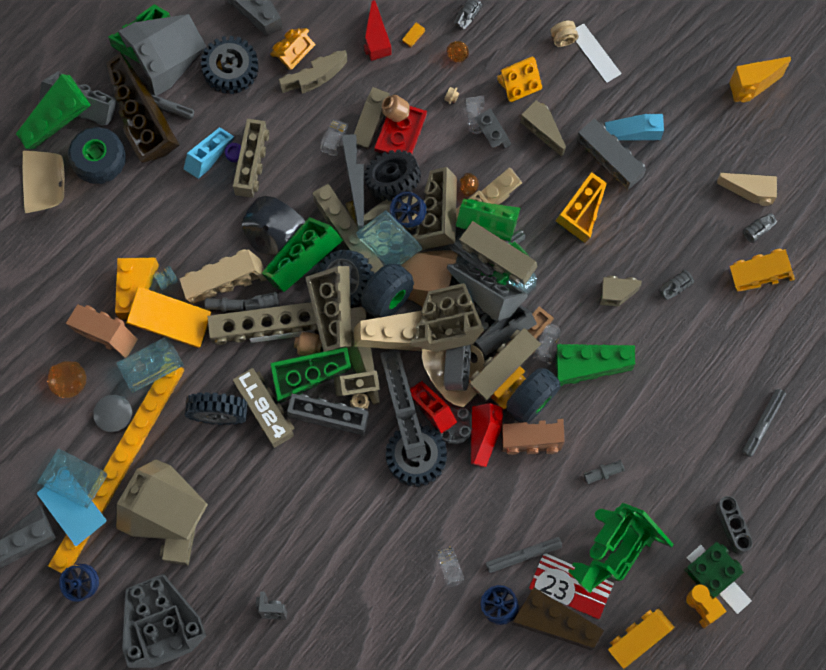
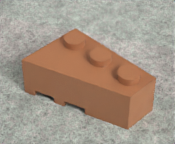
(102, 329)
(533, 437)

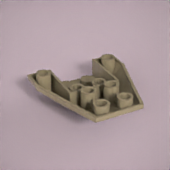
(159, 504)

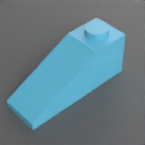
(637, 127)
(207, 152)

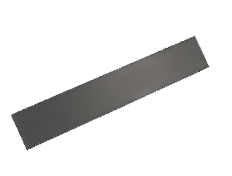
(355, 176)
(403, 403)

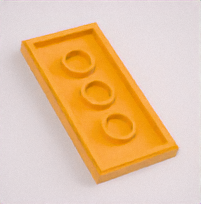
(168, 317)

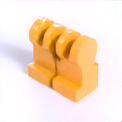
(708, 608)

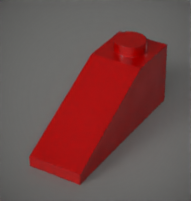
(376, 37)
(433, 407)
(485, 431)

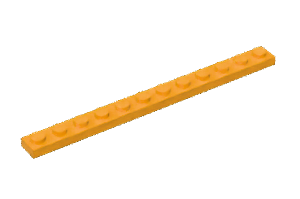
(122, 459)

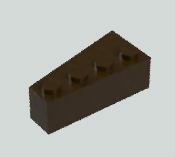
(556, 621)

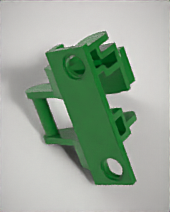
(624, 523)

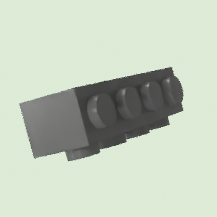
(611, 153)
(328, 414)

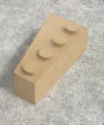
(222, 276)
(388, 332)

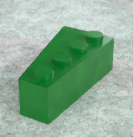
(54, 111)
(301, 253)
(587, 362)

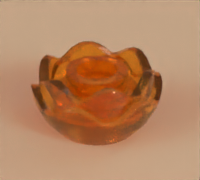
(457, 51)
(469, 184)

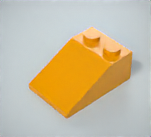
(756, 77)

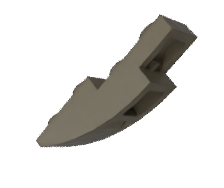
(322, 70)

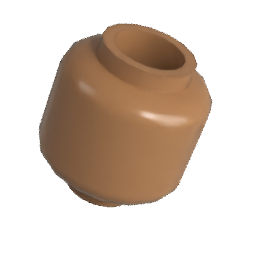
(395, 108)
(308, 344)

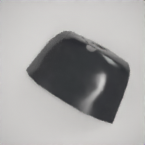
(278, 217)

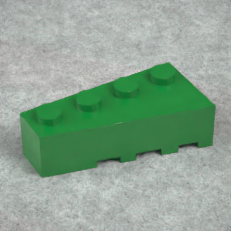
(308, 371)

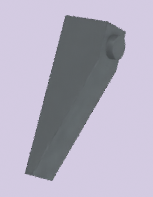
(491, 296)

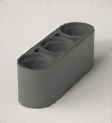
(457, 368)
(732, 534)

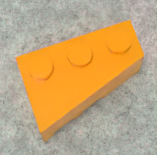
(762, 270)
(640, 637)

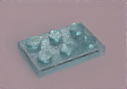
(389, 239)
(150, 364)
(72, 478)

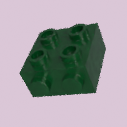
(714, 569)

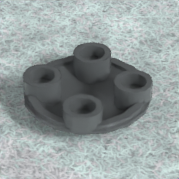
(112, 413)
(461, 430)

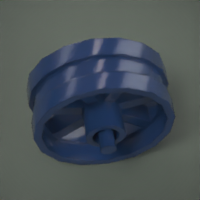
(408, 209)
(78, 582)
(499, 604)

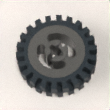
(234, 77)
(215, 408)
(427, 470)

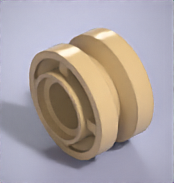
(564, 33)

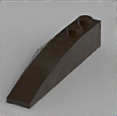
(141, 116)

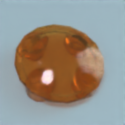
(66, 379)

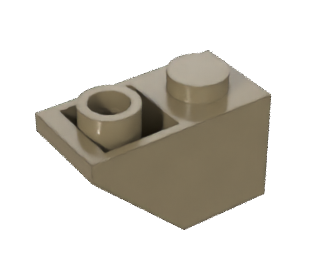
(617, 291)

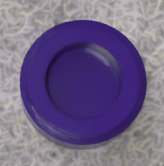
(232, 152)

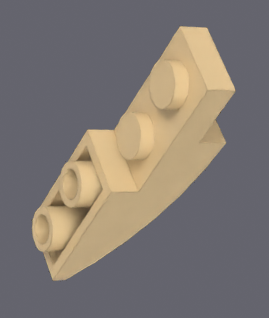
(497, 190)

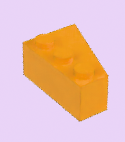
(582, 209)
(130, 275)

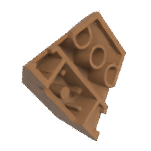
(429, 272)

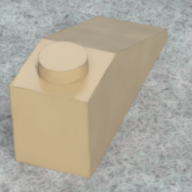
(751, 187)

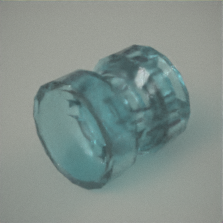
(160, 278)

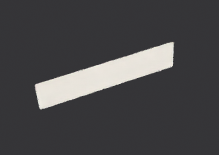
(275, 337)

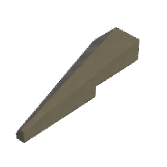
(361, 357)

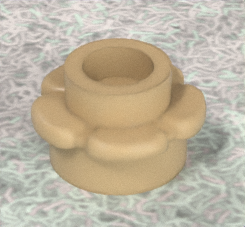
(451, 95)
(359, 397)

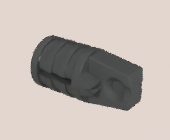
(467, 13)
(759, 227)
(677, 285)
(262, 301)

